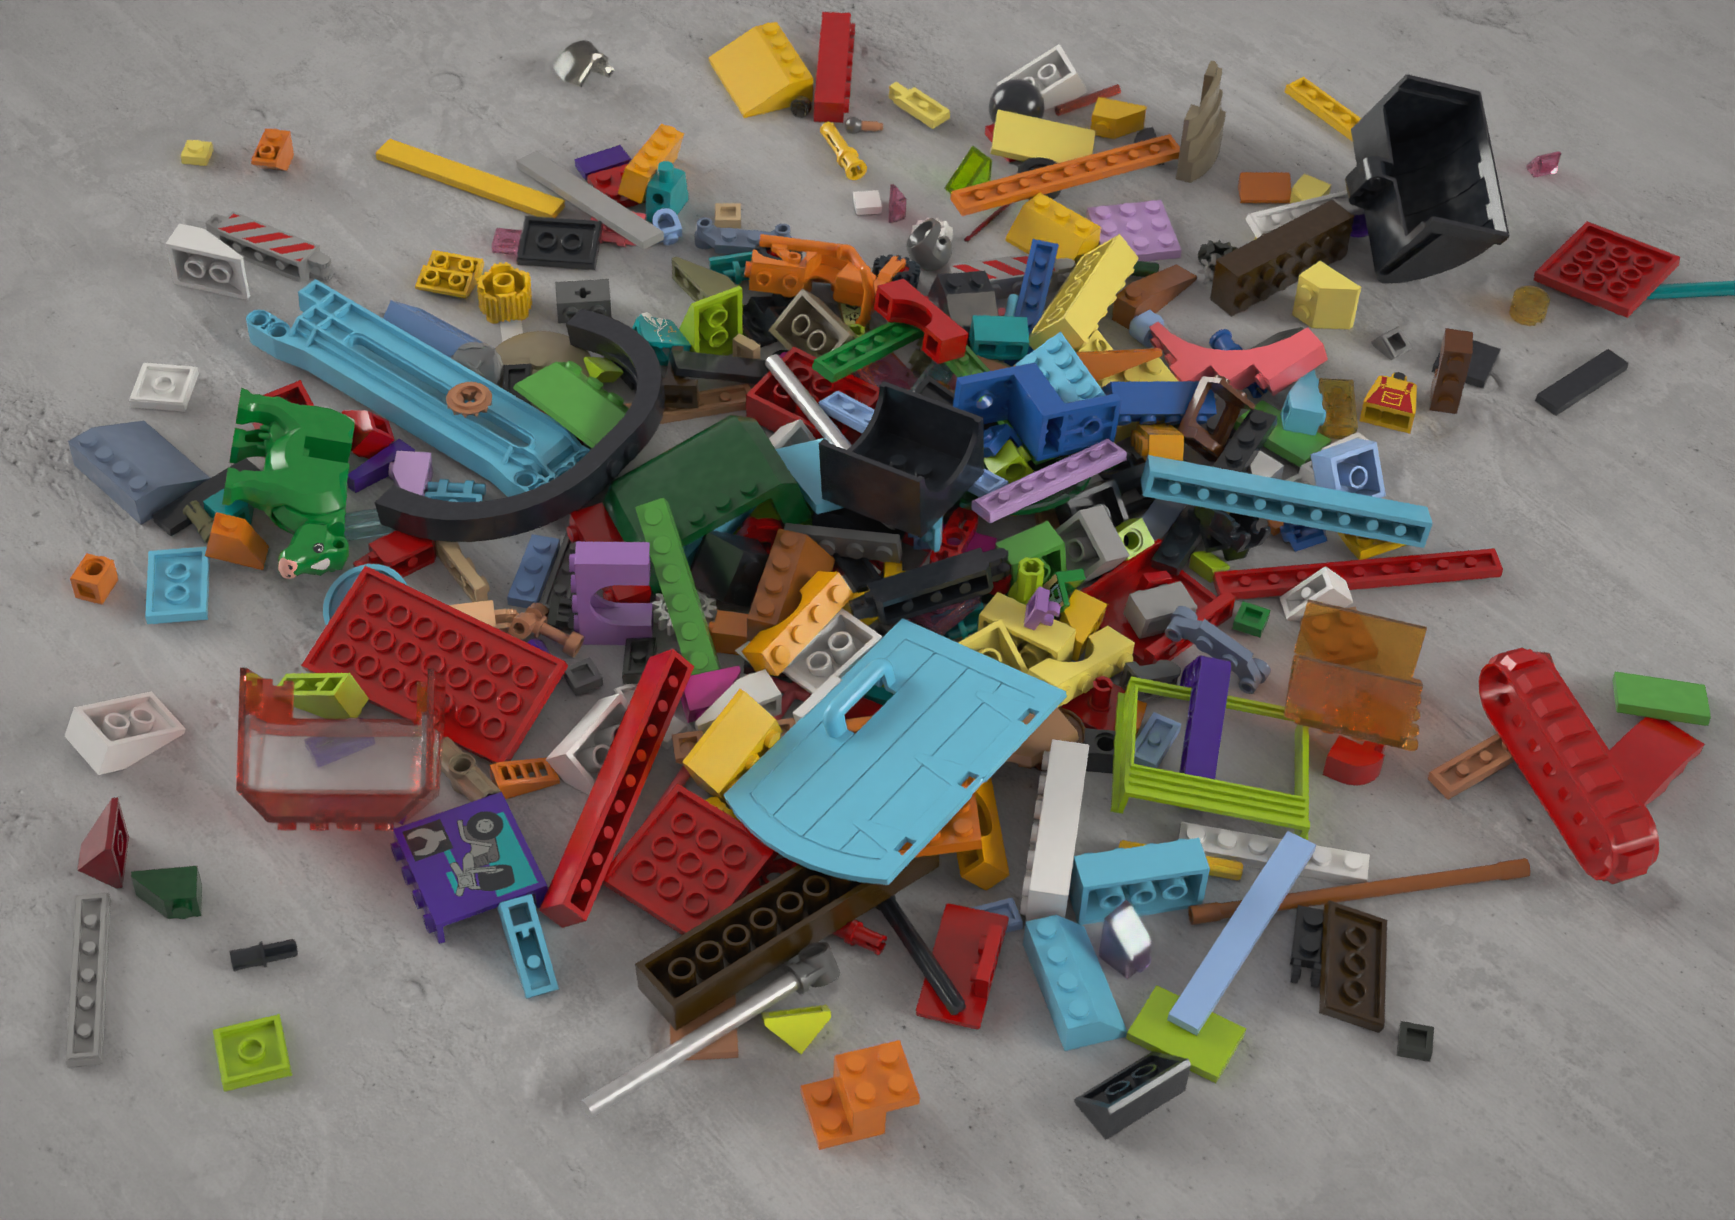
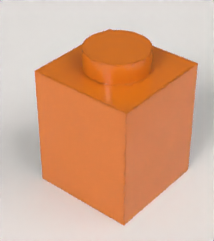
(728, 631)

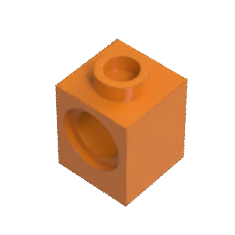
(94, 578)

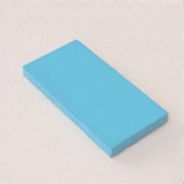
(804, 466)

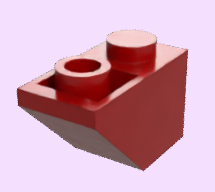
(370, 433)

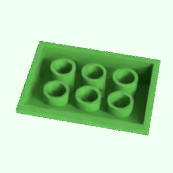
(574, 400)

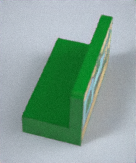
(1063, 584)

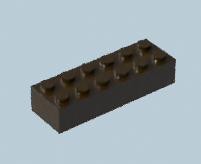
(1280, 257)

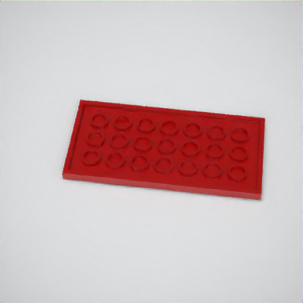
(395, 633)

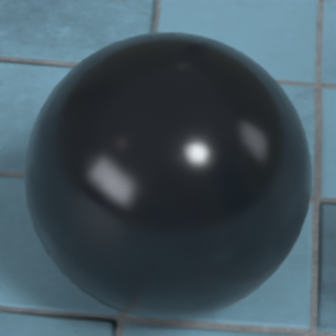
(1017, 97)

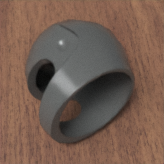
(929, 251)

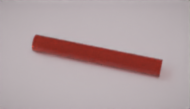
(1087, 100)

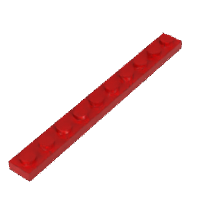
(1364, 573)

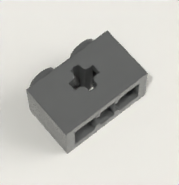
(585, 294)

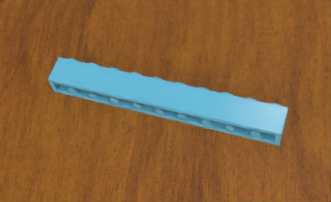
(1286, 501)

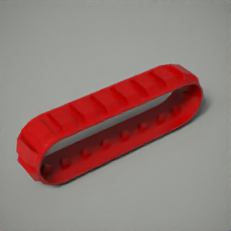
(1568, 766)

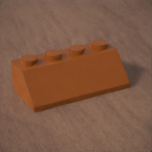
(788, 568)

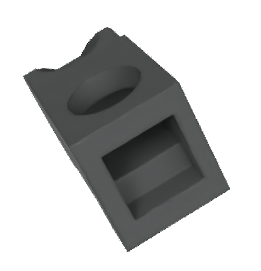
(1162, 671)

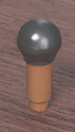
(855, 125)

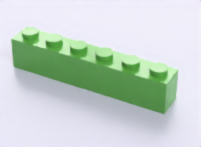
(678, 586)

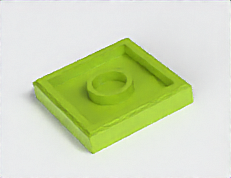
(252, 1052)

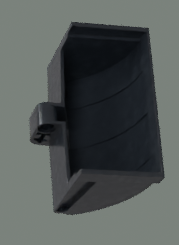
(1426, 180)

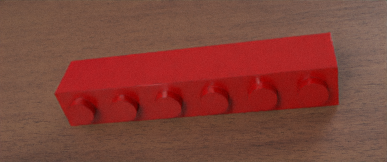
(833, 69)

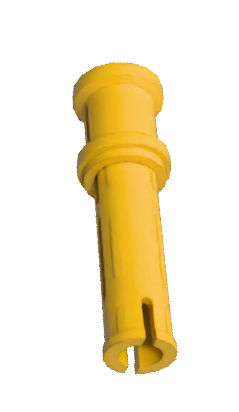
(846, 156)

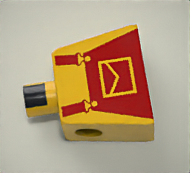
(1391, 403)

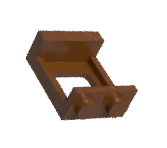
(1206, 444)

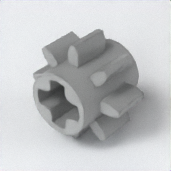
(1207, 270)

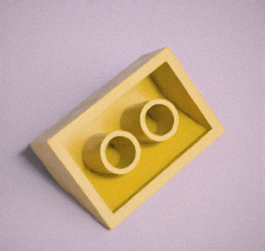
(1054, 223)
(732, 745)

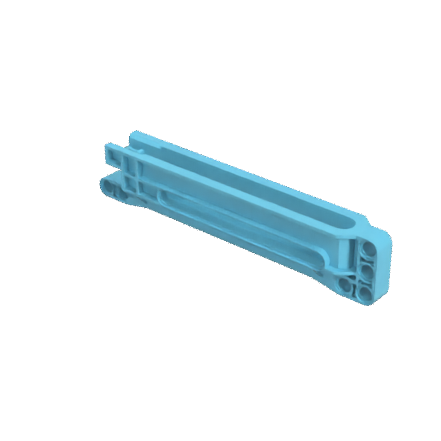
(409, 386)

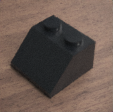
(729, 567)

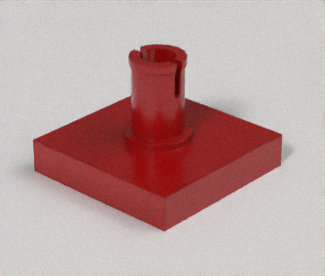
(1097, 705)

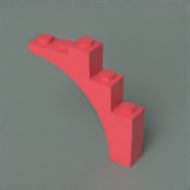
(1271, 366)

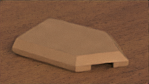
(1053, 727)

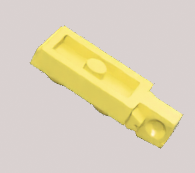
(919, 105)

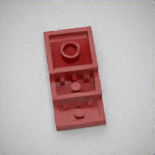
(1654, 755)

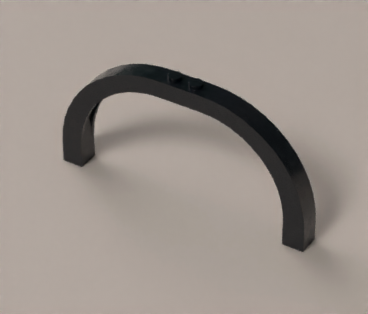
(571, 490)

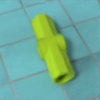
(1029, 578)

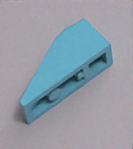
(527, 945)

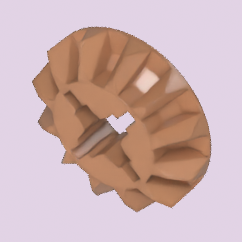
(469, 391)

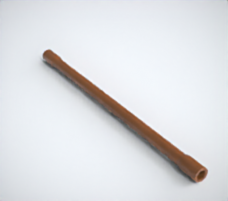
(1500, 871)

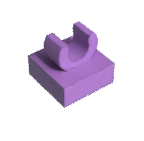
(1040, 609)

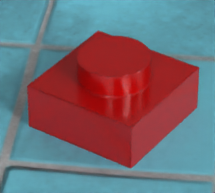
(1153, 580)

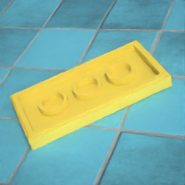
(1030, 137)

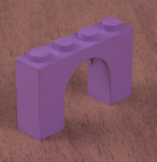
(602, 566)

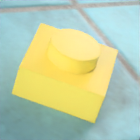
(196, 152)

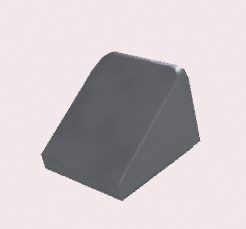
(1392, 343)

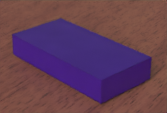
(602, 160)

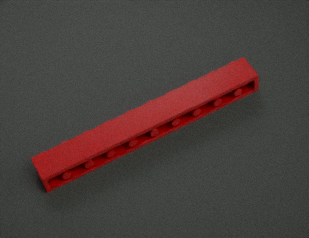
(616, 790)

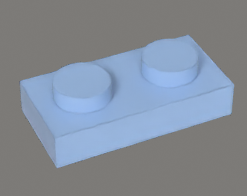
(1155, 740)

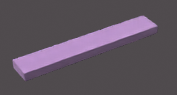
(1048, 480)

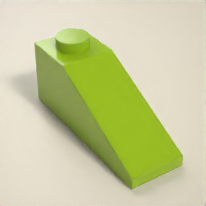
(327, 694)

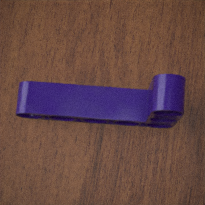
(1206, 714)

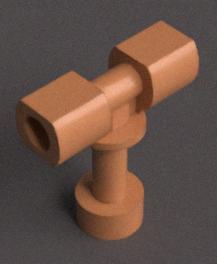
(536, 620)

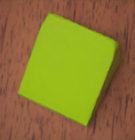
(602, 369)
(1206, 564)

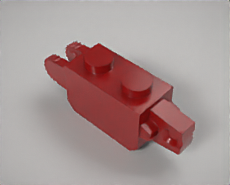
(400, 552)

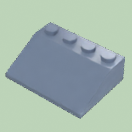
(135, 467)

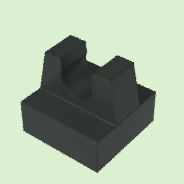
(561, 613)

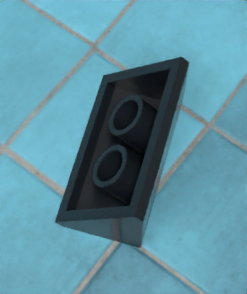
(1134, 1092)

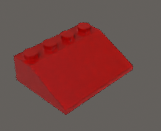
(774, 406)

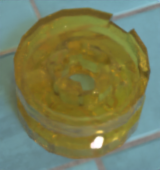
(1529, 305)

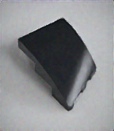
(761, 314)

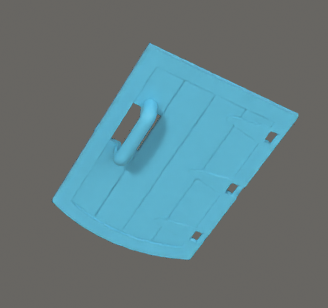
(858, 798)

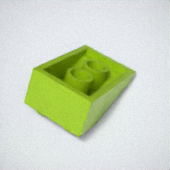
(714, 322)

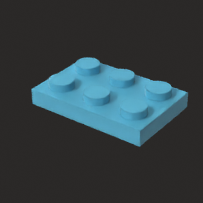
(177, 585)

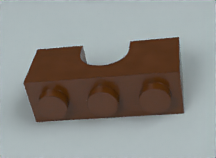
(1452, 371)

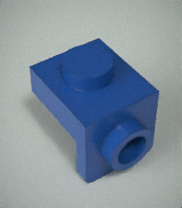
(996, 437)
(1302, 536)

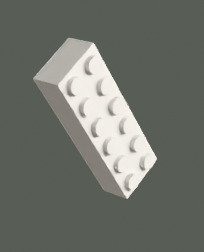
(1055, 832)

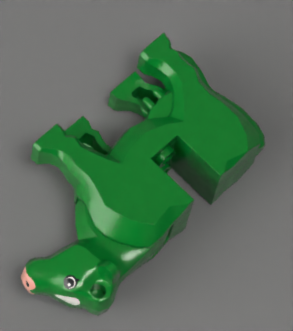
(300, 480)

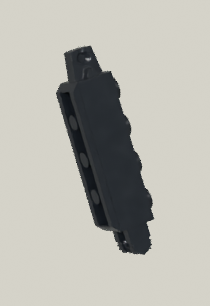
(932, 586)

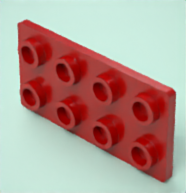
(968, 953)

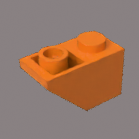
(274, 150)

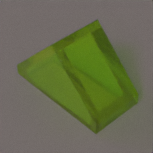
(972, 171)

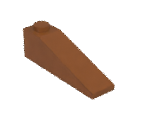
(1150, 293)

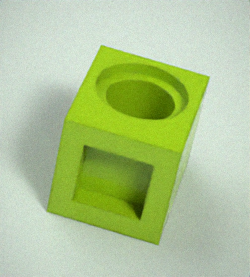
(1010, 462)
(1138, 536)

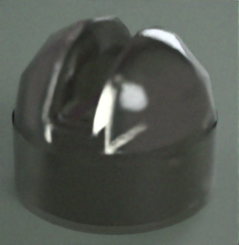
(801, 109)

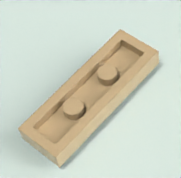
(462, 570)

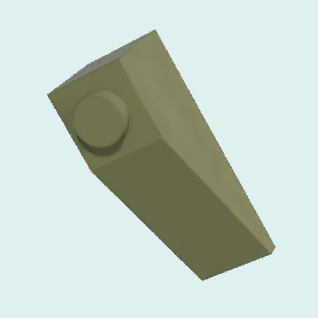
(698, 280)

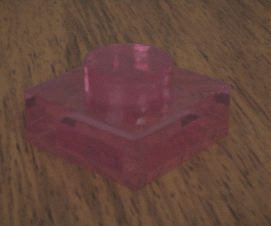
(506, 241)

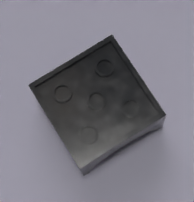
(907, 461)

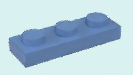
(533, 571)

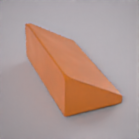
(1264, 187)

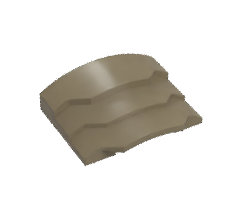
(1202, 129)

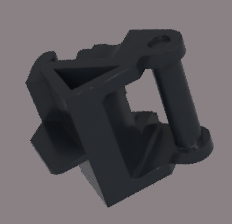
(1128, 477)
(1229, 532)

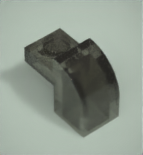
(579, 60)

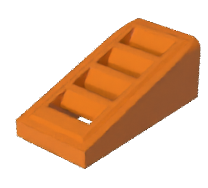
(511, 769)

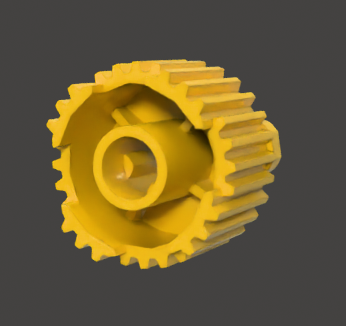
(504, 293)

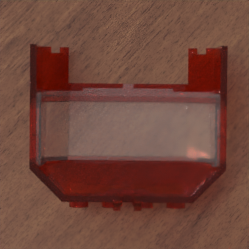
(337, 768)

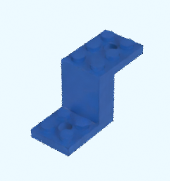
(1037, 411)

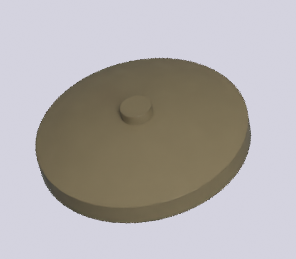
(540, 351)

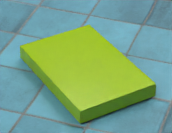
(1206, 1052)

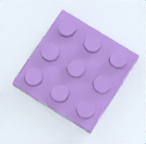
(1141, 225)

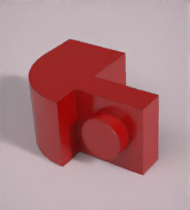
(1354, 762)

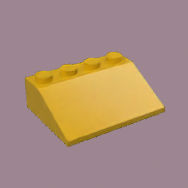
(762, 71)

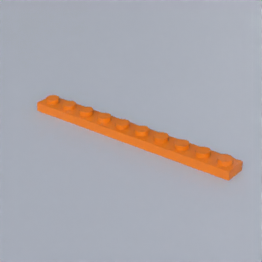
(1065, 175)

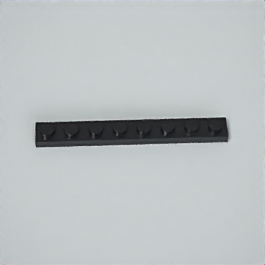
(1236, 456)

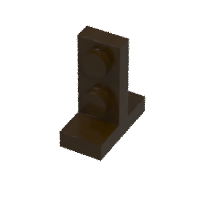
(678, 390)

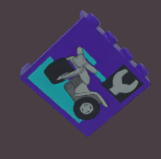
(466, 862)

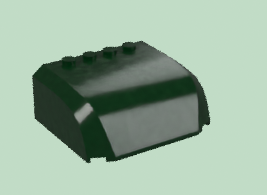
(708, 483)

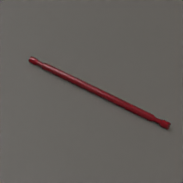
(986, 222)

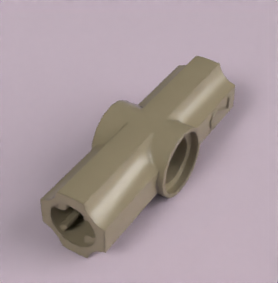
(464, 774)

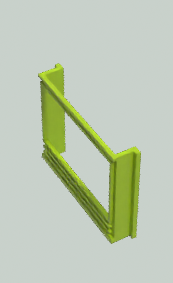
(1201, 792)

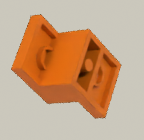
(859, 1094)

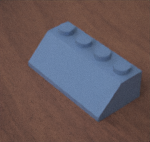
(427, 328)

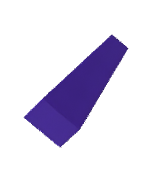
(376, 467)

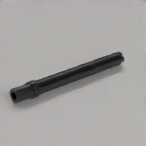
(922, 955)

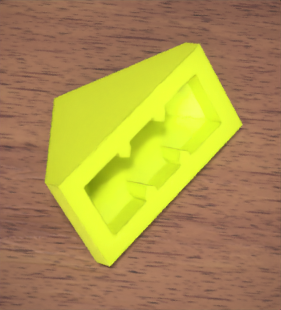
(797, 1025)

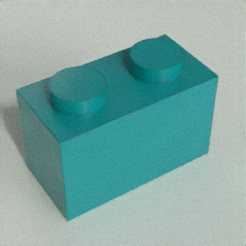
(999, 337)

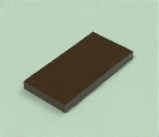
(1353, 966)

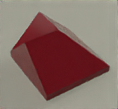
(106, 847)

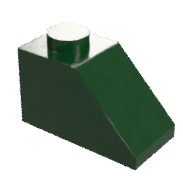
(170, 891)

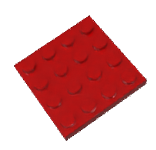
(1606, 269)
(688, 862)

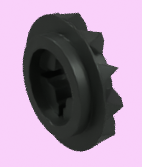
(1210, 248)

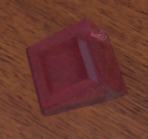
(1544, 164)
(897, 205)

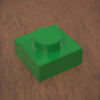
(1251, 619)

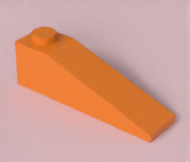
(1107, 363)

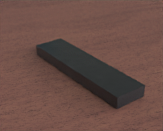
(717, 367)
(1581, 382)
(172, 518)

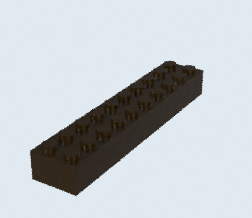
(758, 937)

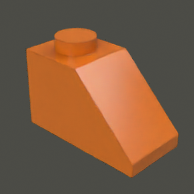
(236, 542)

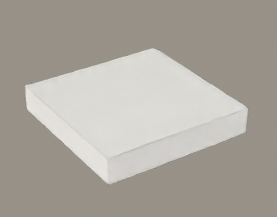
(163, 387)

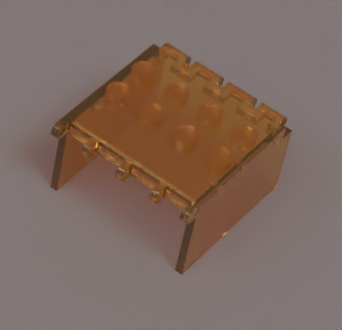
(1356, 676)

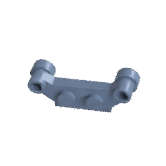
(732, 240)
(1219, 646)

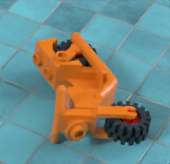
(780, 270)

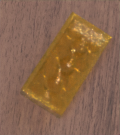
(1339, 406)

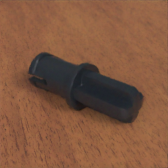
(262, 954)

